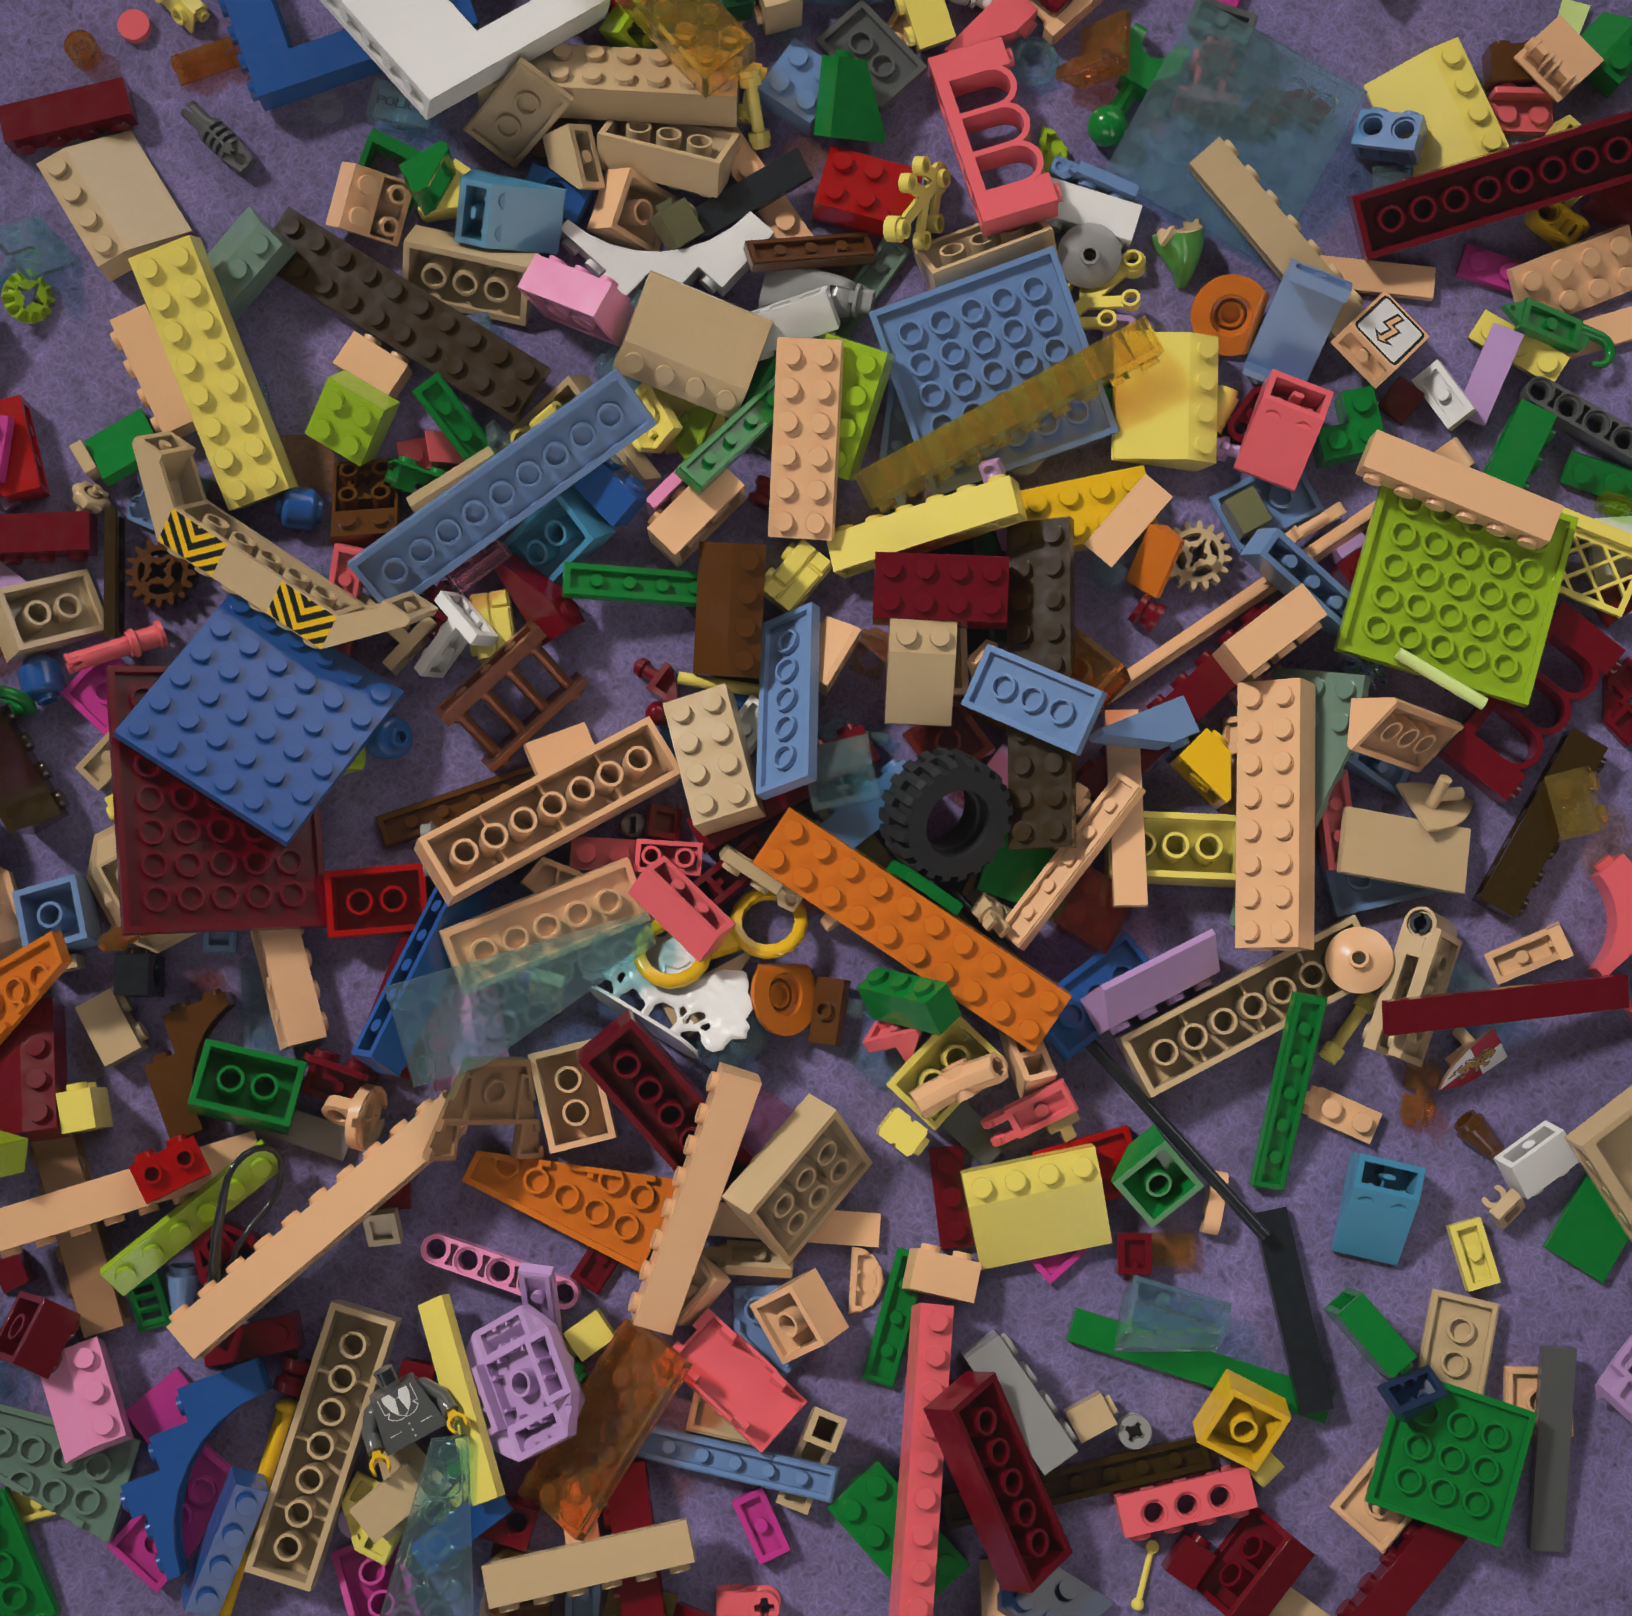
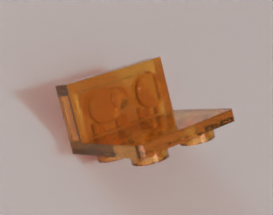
(1102, 53)

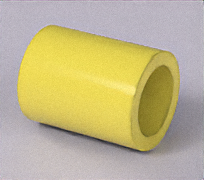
(1268, 1470)

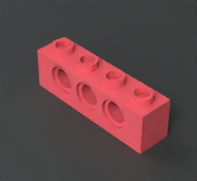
(1132, 1501)

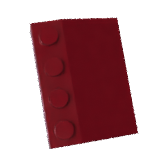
(33, 1072)

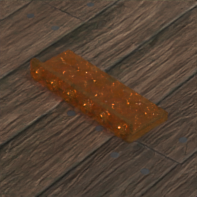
(619, 1411)

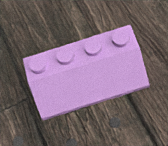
(1153, 983)

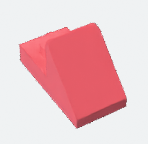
(430, 451)
(888, 1036)

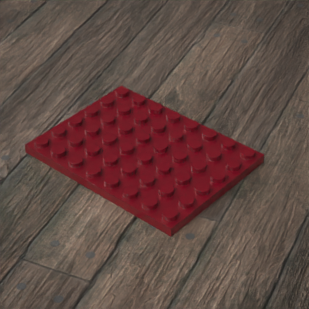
(192, 860)

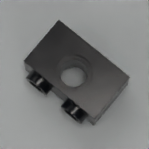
(139, 973)

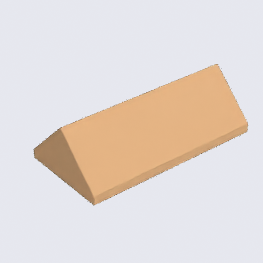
(1398, 731)

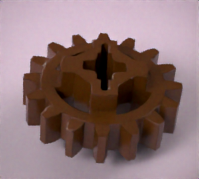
(151, 580)

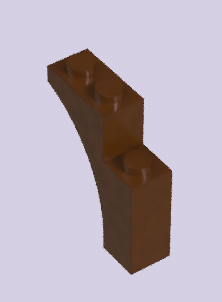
(174, 1074)

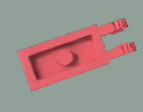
(1032, 1112)

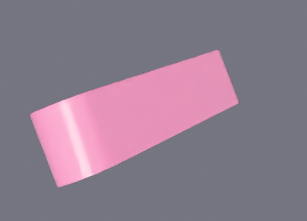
(484, 1269)

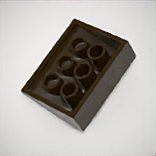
(26, 793)

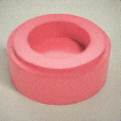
(134, 26)

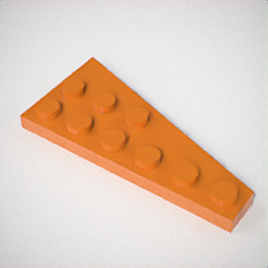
(28, 976)
(591, 1204)

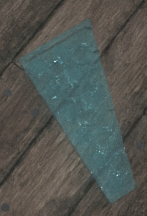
(436, 1549)

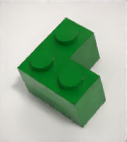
(1357, 420)

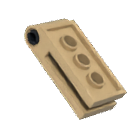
(1421, 967)

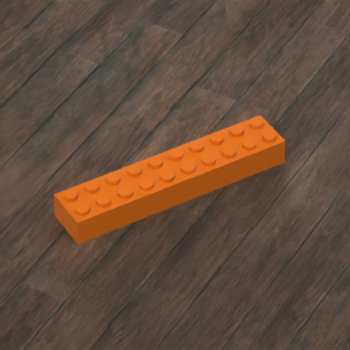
(912, 928)

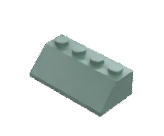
(248, 260)

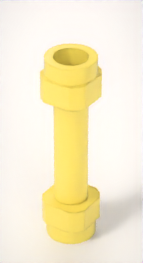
(750, 80)
(1332, 1050)

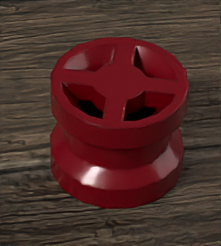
(761, 494)
(1147, 613)

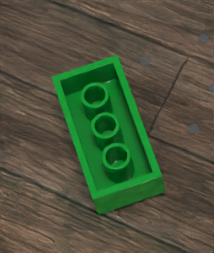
(868, 1513)

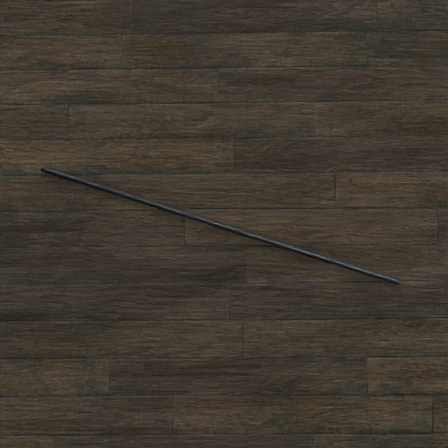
(1126, 1083)

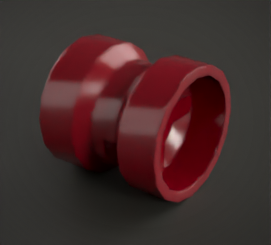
(292, 1375)

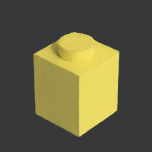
(588, 1335)

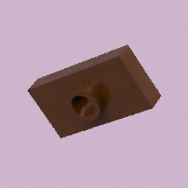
(829, 1011)

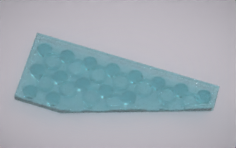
(485, 1006)

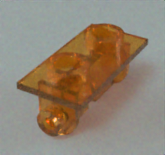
(205, 61)
(1420, 1105)

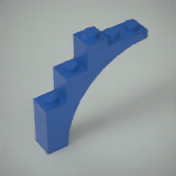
(163, 1492)

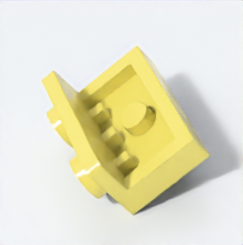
(667, 425)

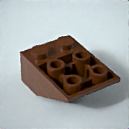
(363, 503)

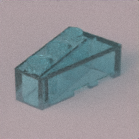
(1169, 1319)

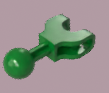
(1109, 122)

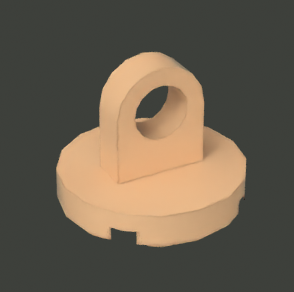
(358, 1115)

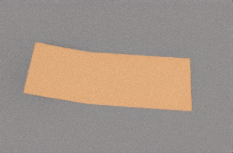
(1128, 520)

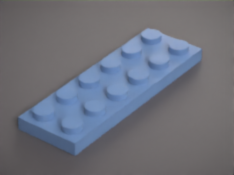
(788, 702)

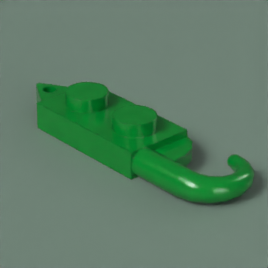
(1557, 329)

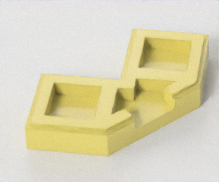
(382, 1549)

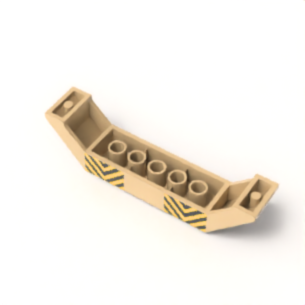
(249, 562)

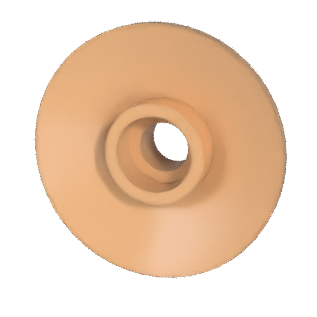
(1359, 977)

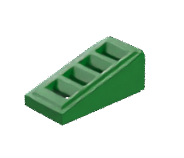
(163, 1302)

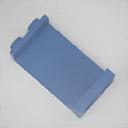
(1296, 323)

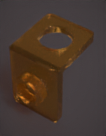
(875, 641)

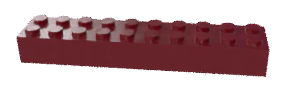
(1493, 186)

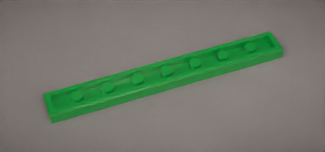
(1198, 1366)

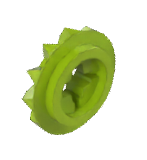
(14, 299)

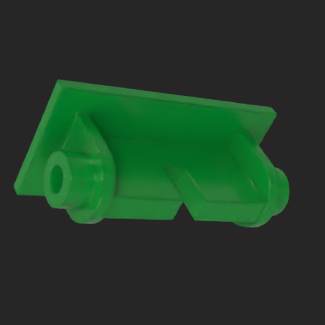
(407, 474)

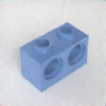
(1387, 144)

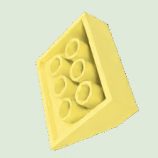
(1449, 96)
(1171, 409)
(1036, 1206)

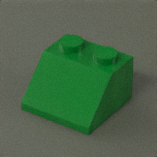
(1612, 39)
(1155, 1176)

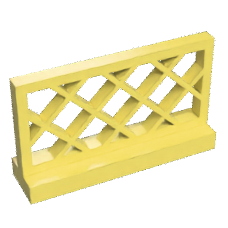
(1609, 540)

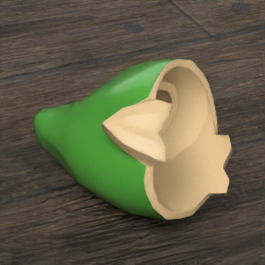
(1180, 250)

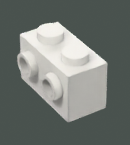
(1536, 1160)

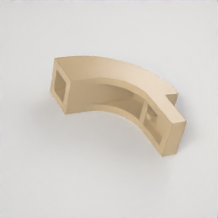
(816, 1443)

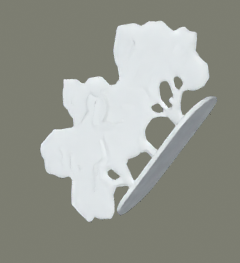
(719, 996)

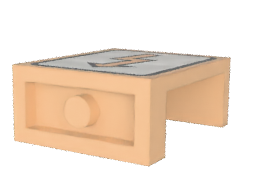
(1380, 339)

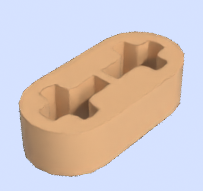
(1213, 1209)

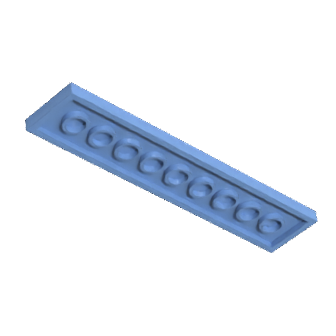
(504, 489)

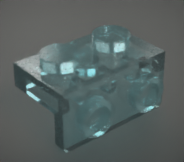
(737, 1051)

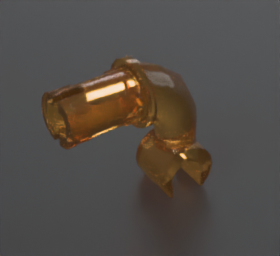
(115, 941)

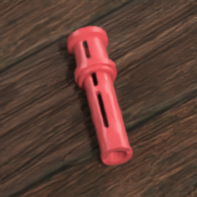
(132, 644)

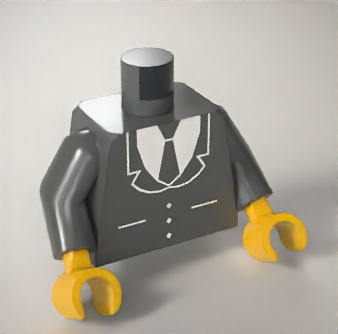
(404, 1413)

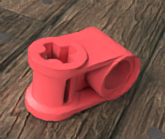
(746, 1599)

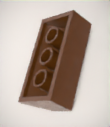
(729, 609)

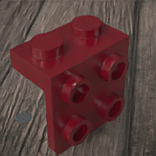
(332, 1077)

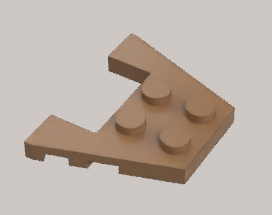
(490, 1095)

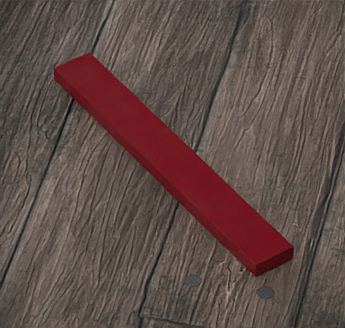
(1504, 1004)

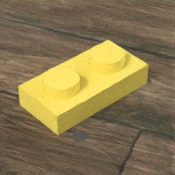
(1473, 1254)

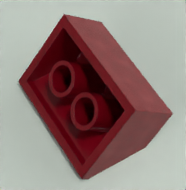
(1254, 1567)

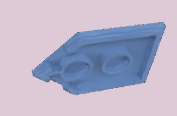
(749, 1328)

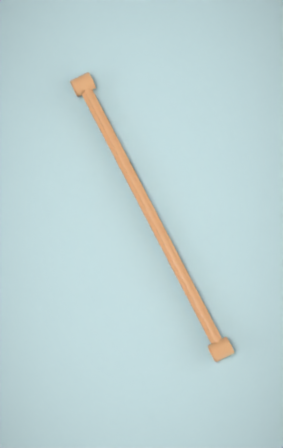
(1262, 588)

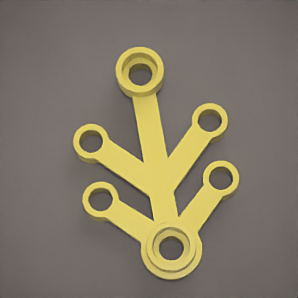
(936, 181)
(1096, 300)

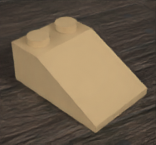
(48, 614)
(920, 672)

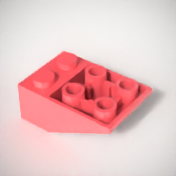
(1283, 429)

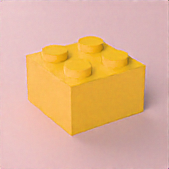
(1241, 1420)

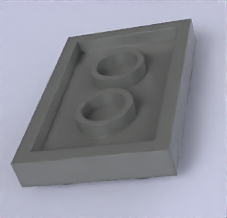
(888, 57)

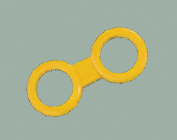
(735, 941)

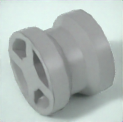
(1128, 1427)

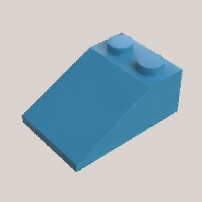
(560, 533)

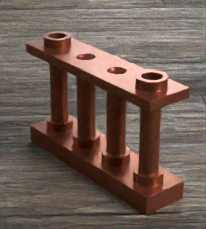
(480, 687)

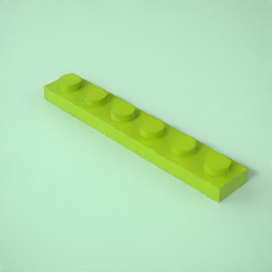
(186, 1223)

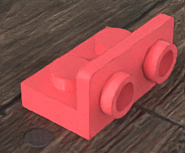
(1522, 109)

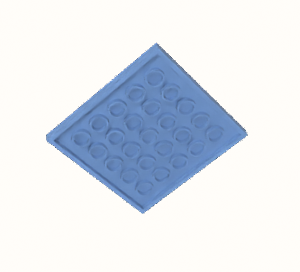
(978, 342)

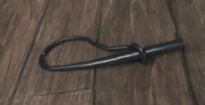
(215, 1253)

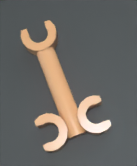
(1325, 518)

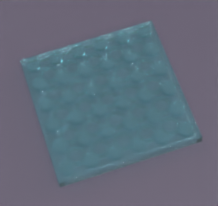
(1246, 89)

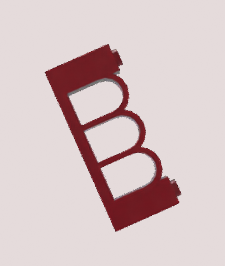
(1487, 769)

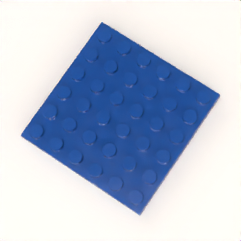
(259, 718)

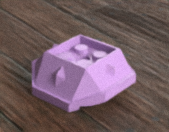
(525, 1383)

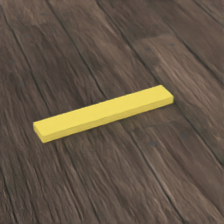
(456, 1376)

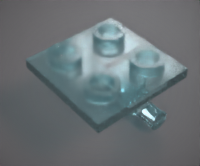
(32, 249)

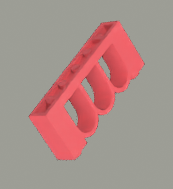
(1011, 204)

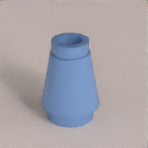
(182, 1284)

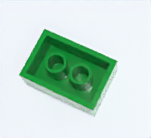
(246, 1086)

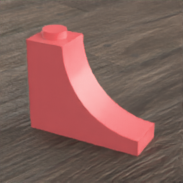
(1615, 886)

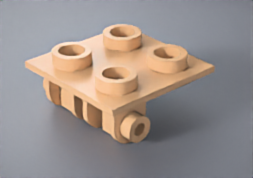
(1558, 59)

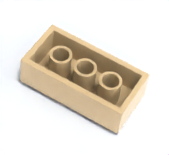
(713, 759)

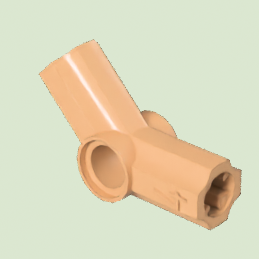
(959, 1082)

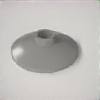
(1089, 273)

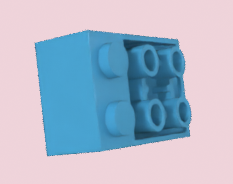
(509, 213)
(1377, 1207)

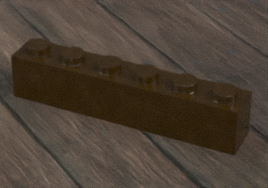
(1534, 832)

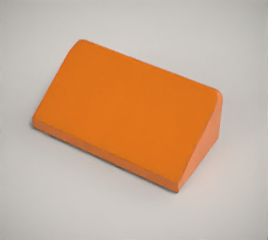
(1155, 559)

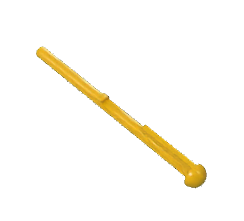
(285, 1410)

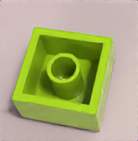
(352, 417)

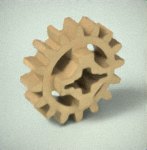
(1207, 561)

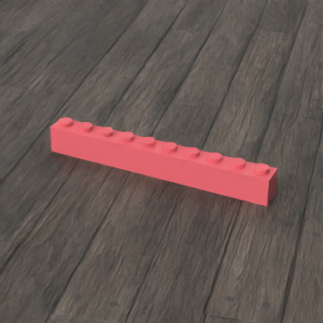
(920, 1463)

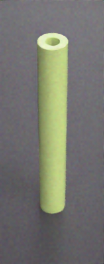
(1441, 678)

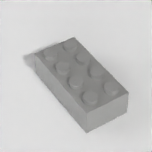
(1046, 1437)

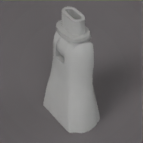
(846, 295)

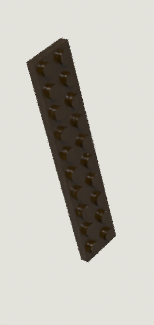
(409, 319)
(1044, 633)

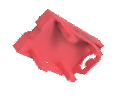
(738, 1382)

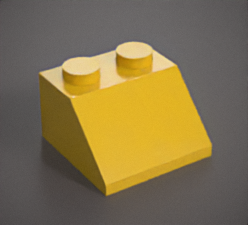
(1207, 767)

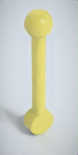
(1152, 1547)

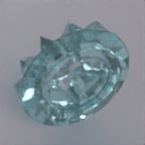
(1048, 59)

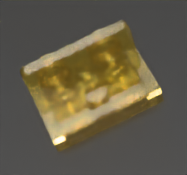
(1577, 802)

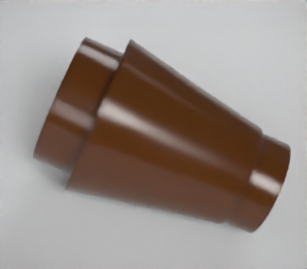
(1477, 1133)

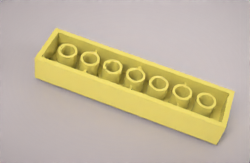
(213, 372)

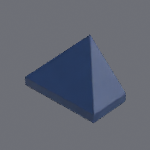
(1412, 1393)

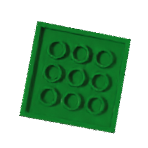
(1454, 1464)

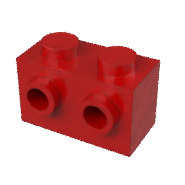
(170, 1168)

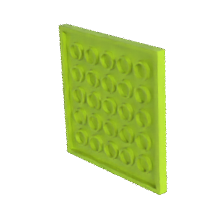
(1453, 597)

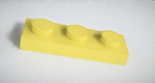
(1532, 356)

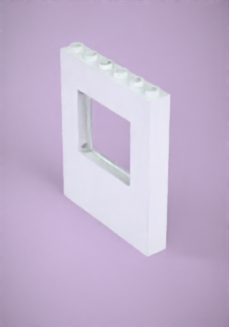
(441, 57)

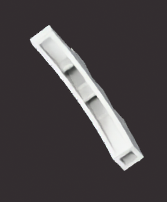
(717, 261)

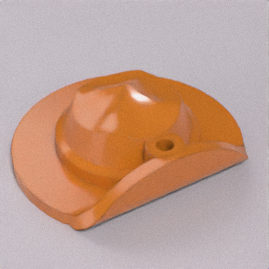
(1231, 310)
(783, 997)

